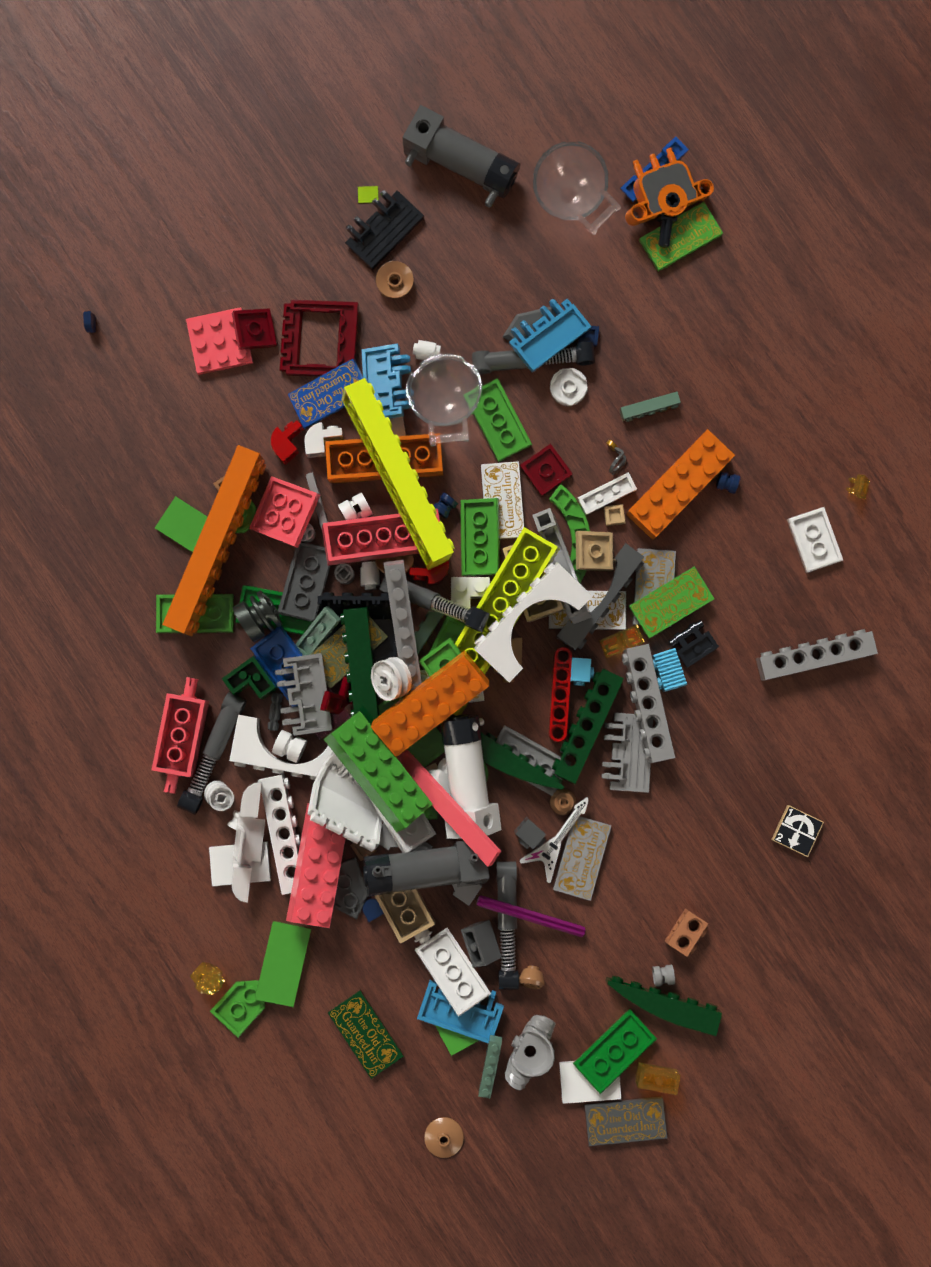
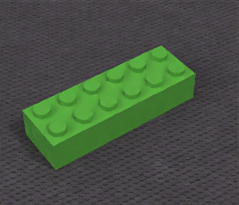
(378, 772)

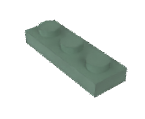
(318, 631)

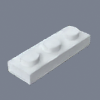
(607, 493)

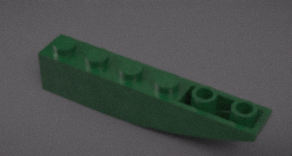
(519, 767)
(670, 1006)

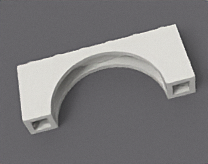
(554, 585)
(250, 749)

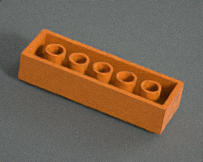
(352, 463)
(680, 484)
(430, 703)

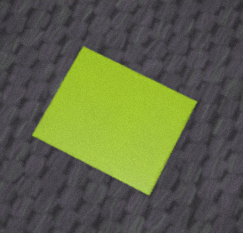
(367, 194)

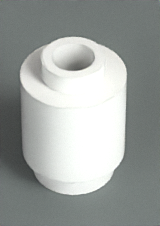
(425, 349)
(369, 576)

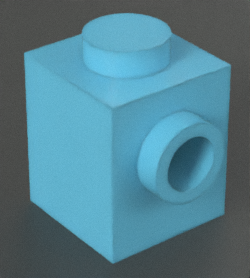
(581, 671)

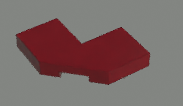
(336, 703)

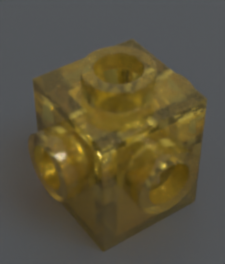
(207, 978)

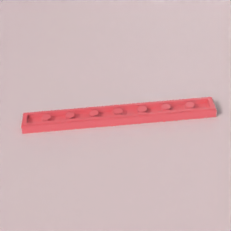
(450, 810)

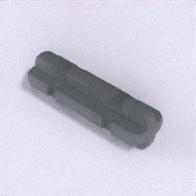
(275, 712)

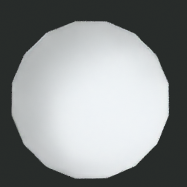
(568, 386)

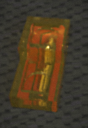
(622, 640)

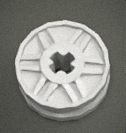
(391, 678)

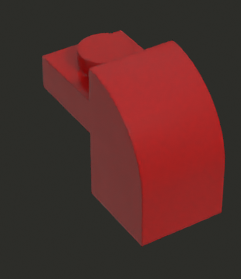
(282, 443)
(435, 575)

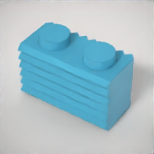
(668, 670)

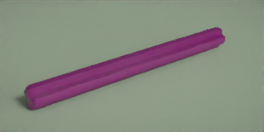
(530, 916)

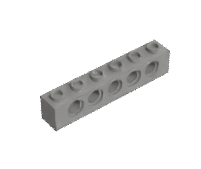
(865, 647)
(652, 693)

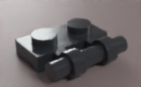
(697, 648)

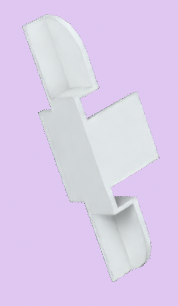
(247, 841)

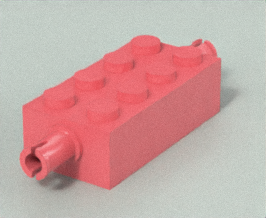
(180, 735)

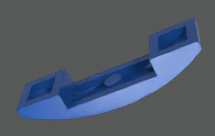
(679, 150)

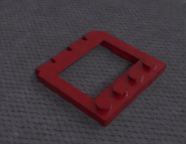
(292, 329)

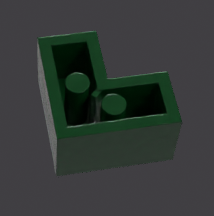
(250, 674)

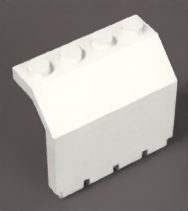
(344, 805)

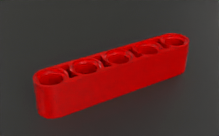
(563, 685)

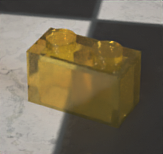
(657, 1078)

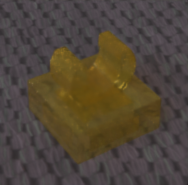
(861, 486)

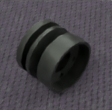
(257, 616)

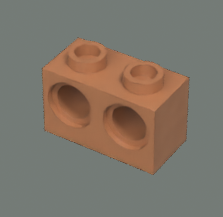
(681, 929)

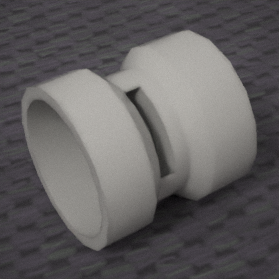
(346, 576)
(663, 975)

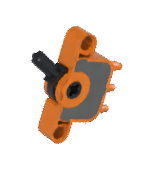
(662, 184)

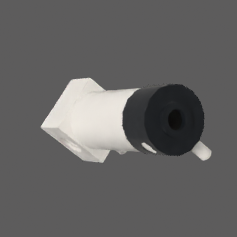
(467, 773)

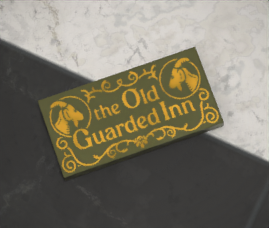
(334, 652)

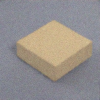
(614, 515)

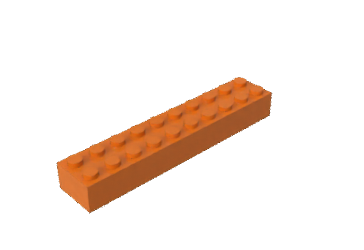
(215, 541)

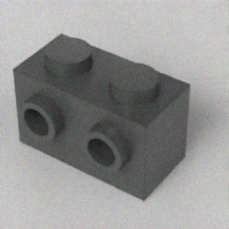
(530, 834)
(481, 943)

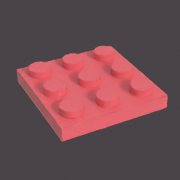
(215, 342)
(284, 511)

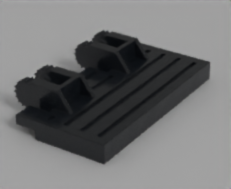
(383, 232)

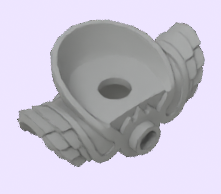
(521, 1067)

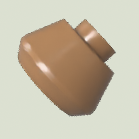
(563, 795)
(531, 978)

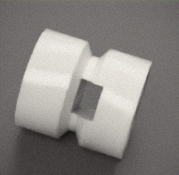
(348, 511)
(289, 746)
(219, 795)

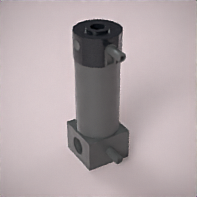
(432, 140)
(423, 869)

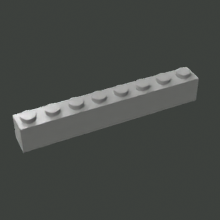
(402, 618)

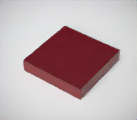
(254, 328)
(546, 470)

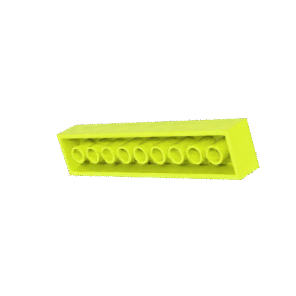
(397, 474)
(519, 569)

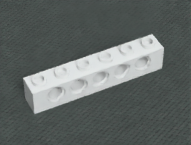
(275, 825)

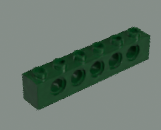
(612, 683)

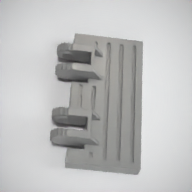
(308, 693)
(634, 769)

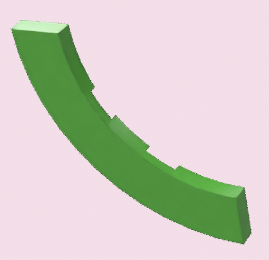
(574, 517)

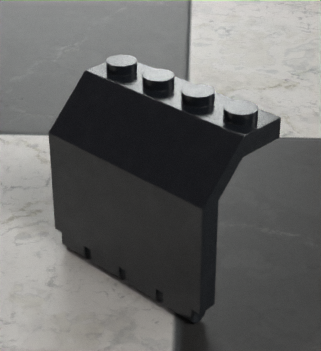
(379, 611)

